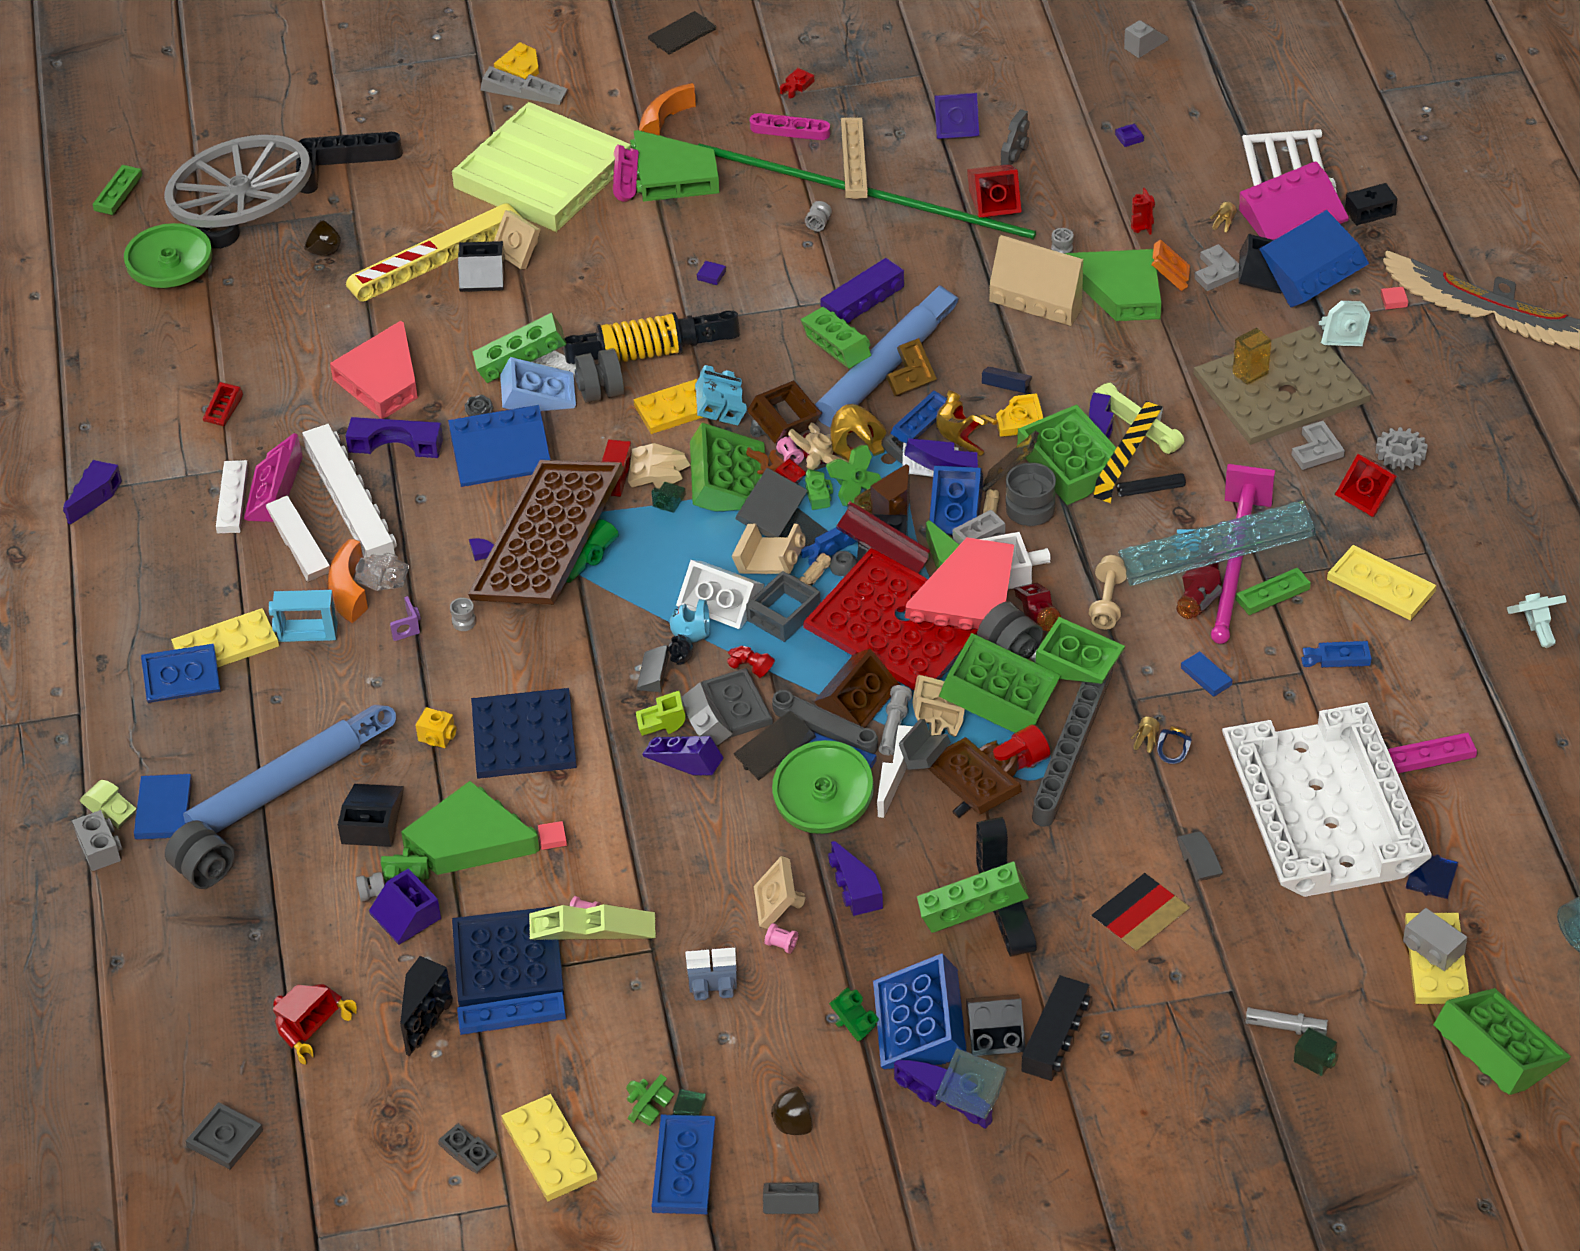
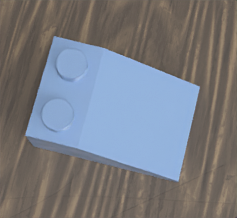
(536, 384)

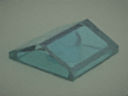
(971, 1083)

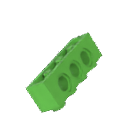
(836, 337)
(523, 344)
(972, 897)

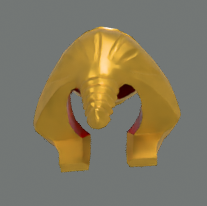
(858, 420)
(956, 426)

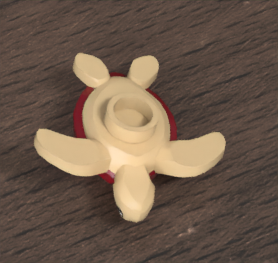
(815, 446)

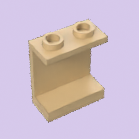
(767, 554)

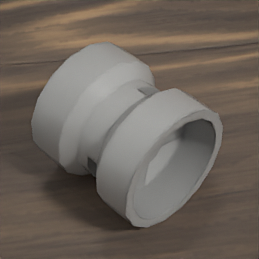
(818, 216)
(1062, 240)
(462, 614)
(376, 883)

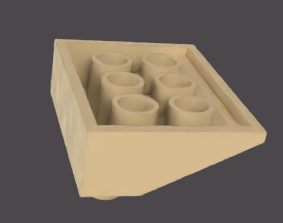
(1037, 280)

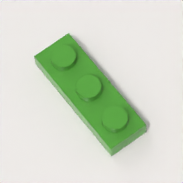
(117, 189)
(1273, 591)

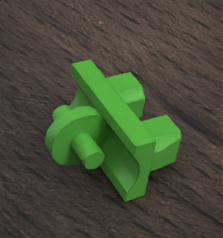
(396, 864)
(643, 1109)

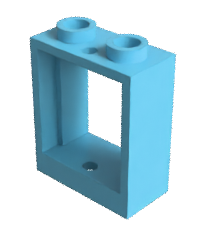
(306, 629)

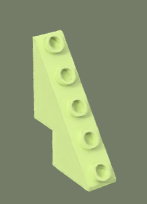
(592, 923)

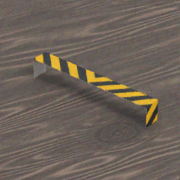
(1125, 450)

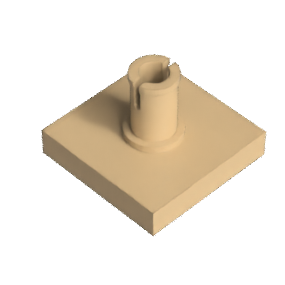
(518, 238)
(776, 893)

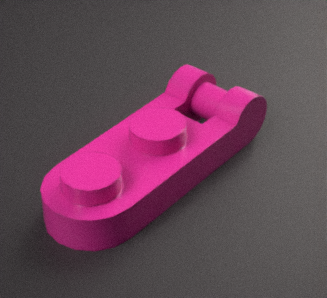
(625, 173)

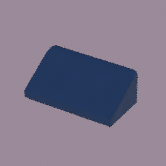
(1006, 379)

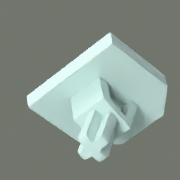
(1345, 324)
(1538, 615)

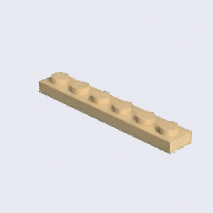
(854, 158)

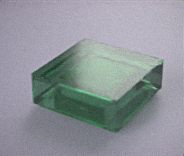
(689, 1103)

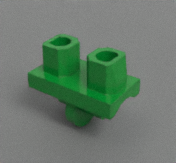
(852, 1014)

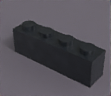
(1056, 1028)

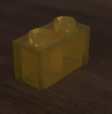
(1251, 356)

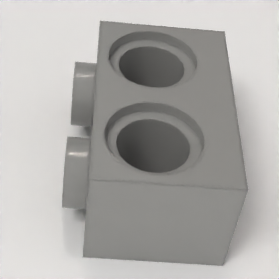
(981, 527)
(96, 840)

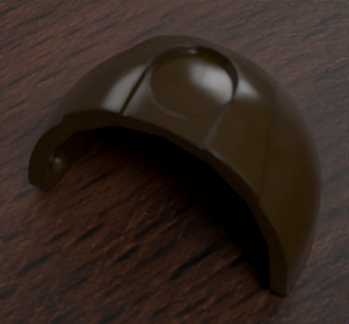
(322, 239)
(792, 1113)

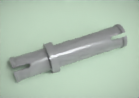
(1285, 1021)

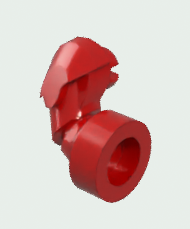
(742, 655)

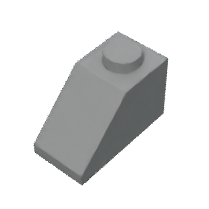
(1142, 38)

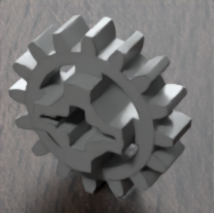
(1401, 448)

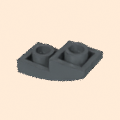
(1201, 856)
(466, 1149)

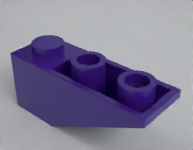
(94, 488)
(688, 754)
(858, 881)

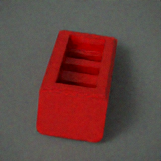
(222, 390)

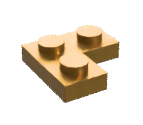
(916, 371)

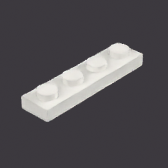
(232, 496)

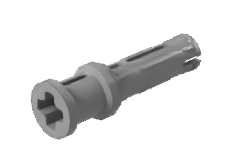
(896, 711)

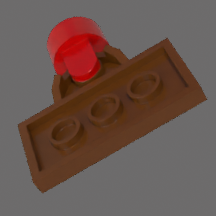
(986, 773)

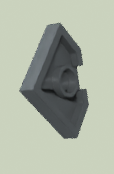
(1017, 138)

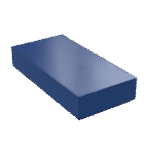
(1206, 674)

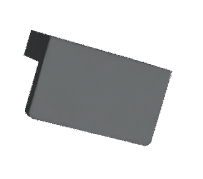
(921, 748)

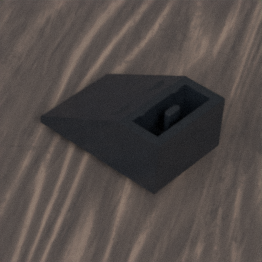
(370, 815)
(424, 1000)

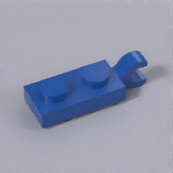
(827, 543)
(1337, 654)

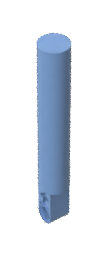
(885, 357)
(290, 769)

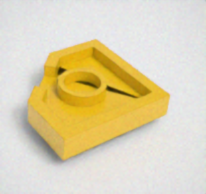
(519, 61)
(1019, 413)

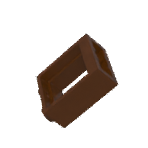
(771, 421)

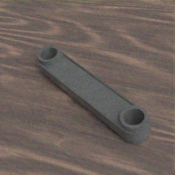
(825, 722)

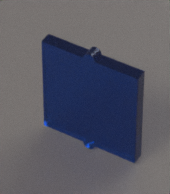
(1433, 877)

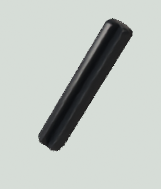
(1151, 484)

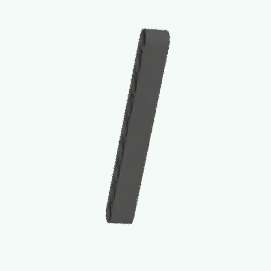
(1068, 751)

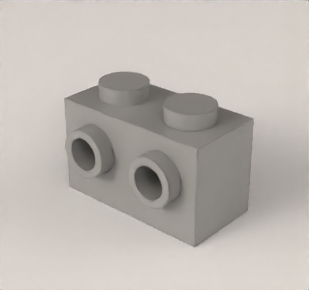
(1435, 939)

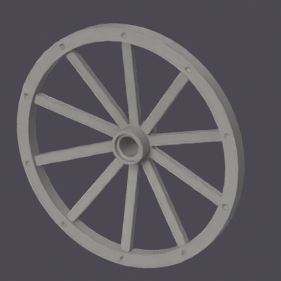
(240, 187)

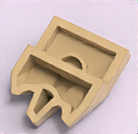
(656, 465)
(934, 709)

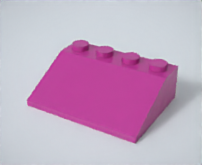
(1290, 201)

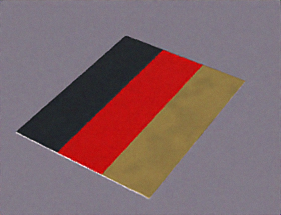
(1140, 911)

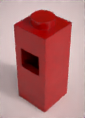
(618, 452)

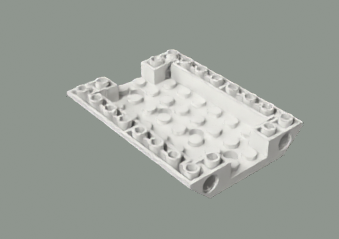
(1357, 795)

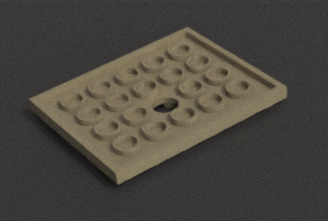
(1298, 360)

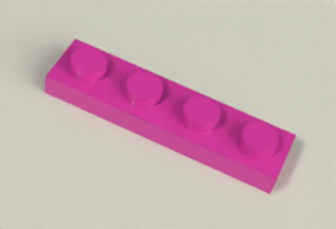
(1433, 752)

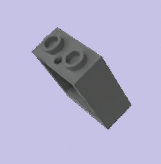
(774, 623)

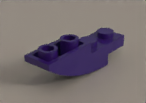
(925, 1082)

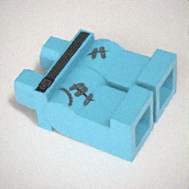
(721, 394)

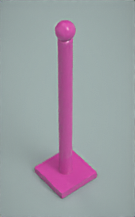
(1248, 488)

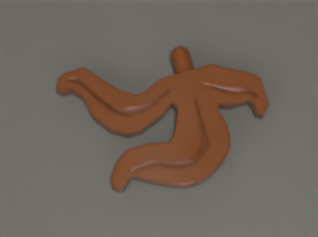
(763, 459)

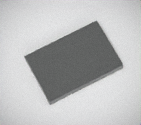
(771, 503)
(738, 702)

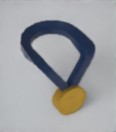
(1175, 731)

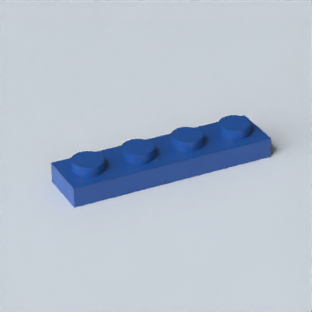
(919, 418)
(511, 1013)

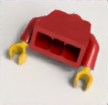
(304, 1011)

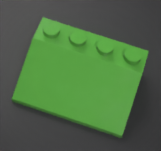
(1071, 449)
(721, 469)
(999, 685)
(1500, 1040)

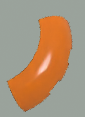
(667, 103)
(348, 596)

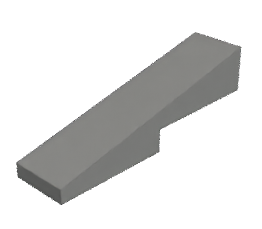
(531, 88)

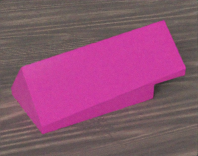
(273, 478)

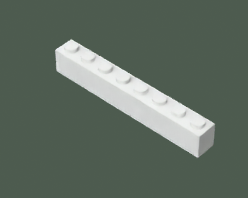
(348, 491)

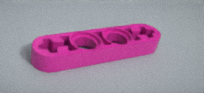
(814, 128)

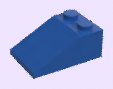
(955, 496)

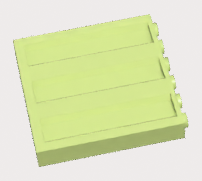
(540, 166)

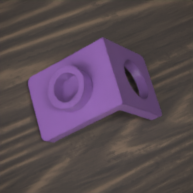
(411, 620)

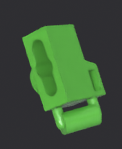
(817, 489)

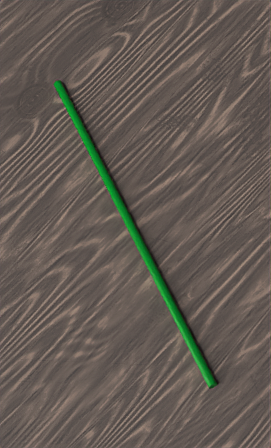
(874, 193)

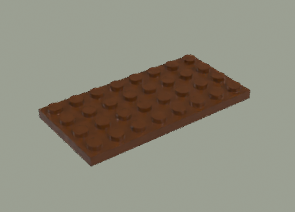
(546, 532)

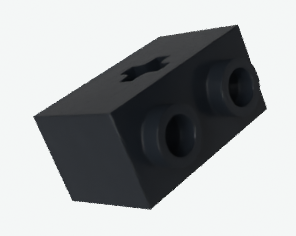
(1371, 204)

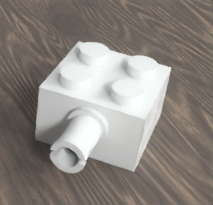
(1022, 560)

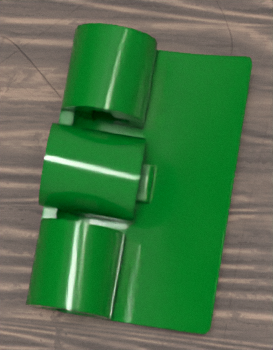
(592, 553)

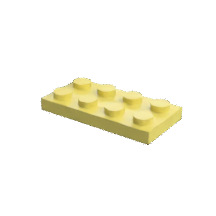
(1381, 582)
(234, 637)
(1430, 982)
(549, 1147)

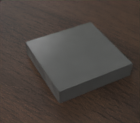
(224, 1135)

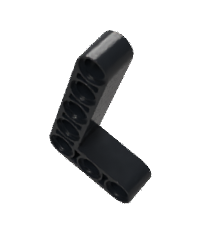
(348, 149)
(1012, 919)

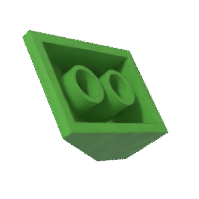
(1078, 653)

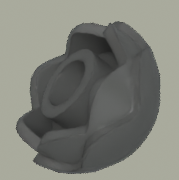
(478, 405)
(842, 563)

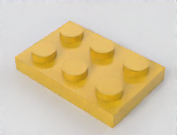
(669, 407)

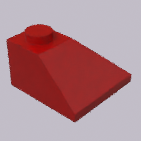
(1366, 484)

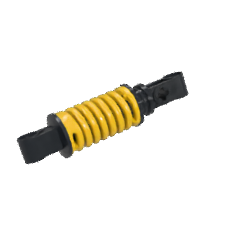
(653, 335)

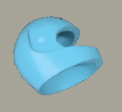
(692, 624)

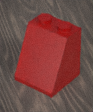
(995, 190)

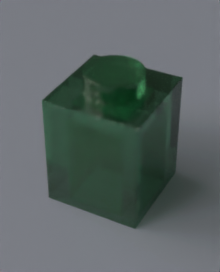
(1315, 1052)

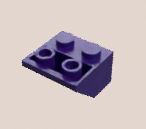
(405, 907)

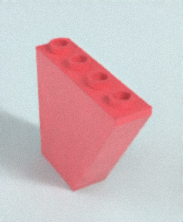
(379, 372)
(964, 586)

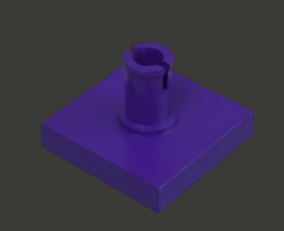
(956, 115)

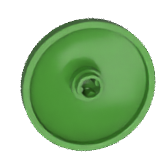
(168, 255)
(823, 786)

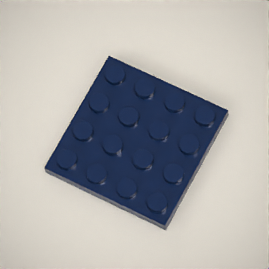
(523, 733)
(501, 961)

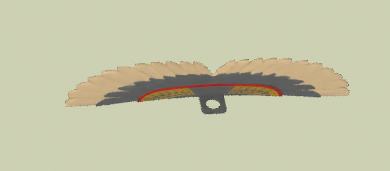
(1478, 302)

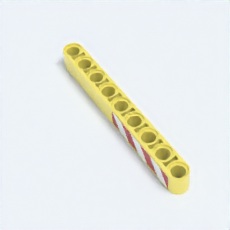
(425, 255)

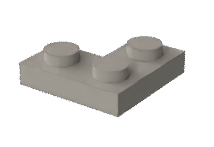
(1220, 269)
(1321, 446)

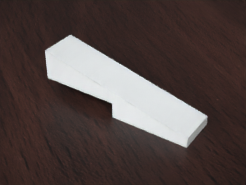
(298, 538)
(892, 774)

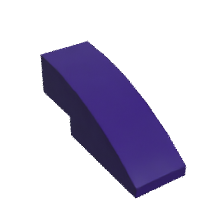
(1100, 413)
(938, 453)

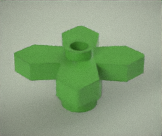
(853, 475)

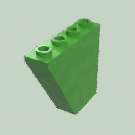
(673, 168)
(1122, 283)
(469, 832)

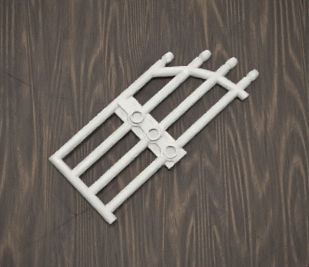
(1290, 138)

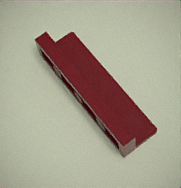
(883, 538)

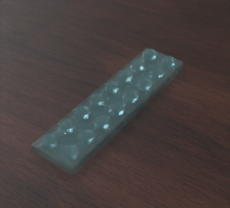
(1217, 542)

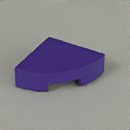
(480, 548)

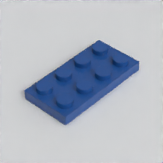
(683, 1164)

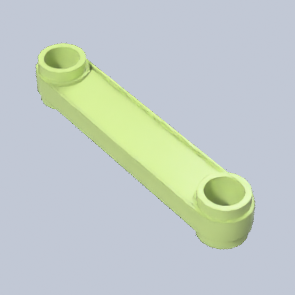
(1167, 438)

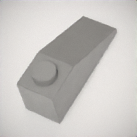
(705, 715)

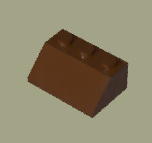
(858, 689)

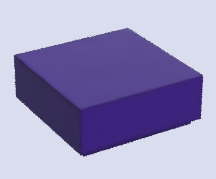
(1129, 135)
(711, 272)

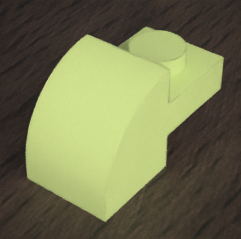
(105, 797)

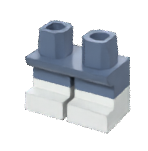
(703, 980)

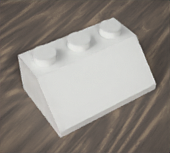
(723, 590)

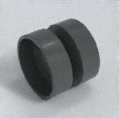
(593, 376)
(1030, 494)
(1011, 630)
(199, 854)

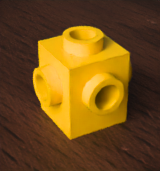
(435, 727)

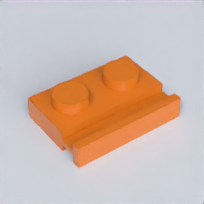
(1170, 265)

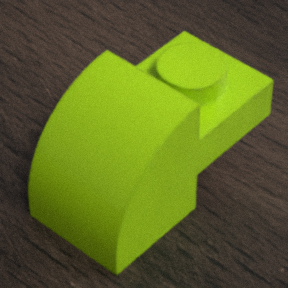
(667, 715)

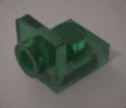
(668, 496)

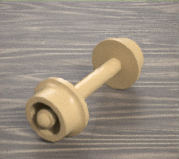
(1105, 612)

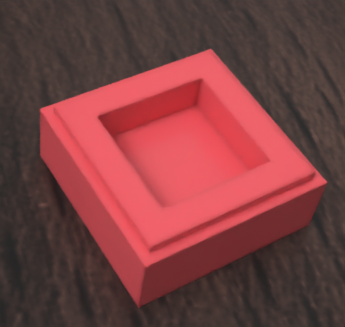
(1394, 298)
(552, 835)

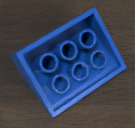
(1313, 258)
(498, 445)
(920, 1013)

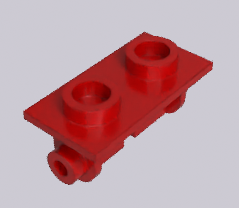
(1143, 205)

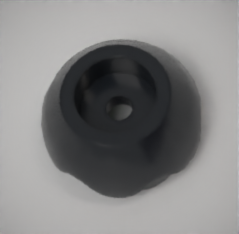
(680, 649)

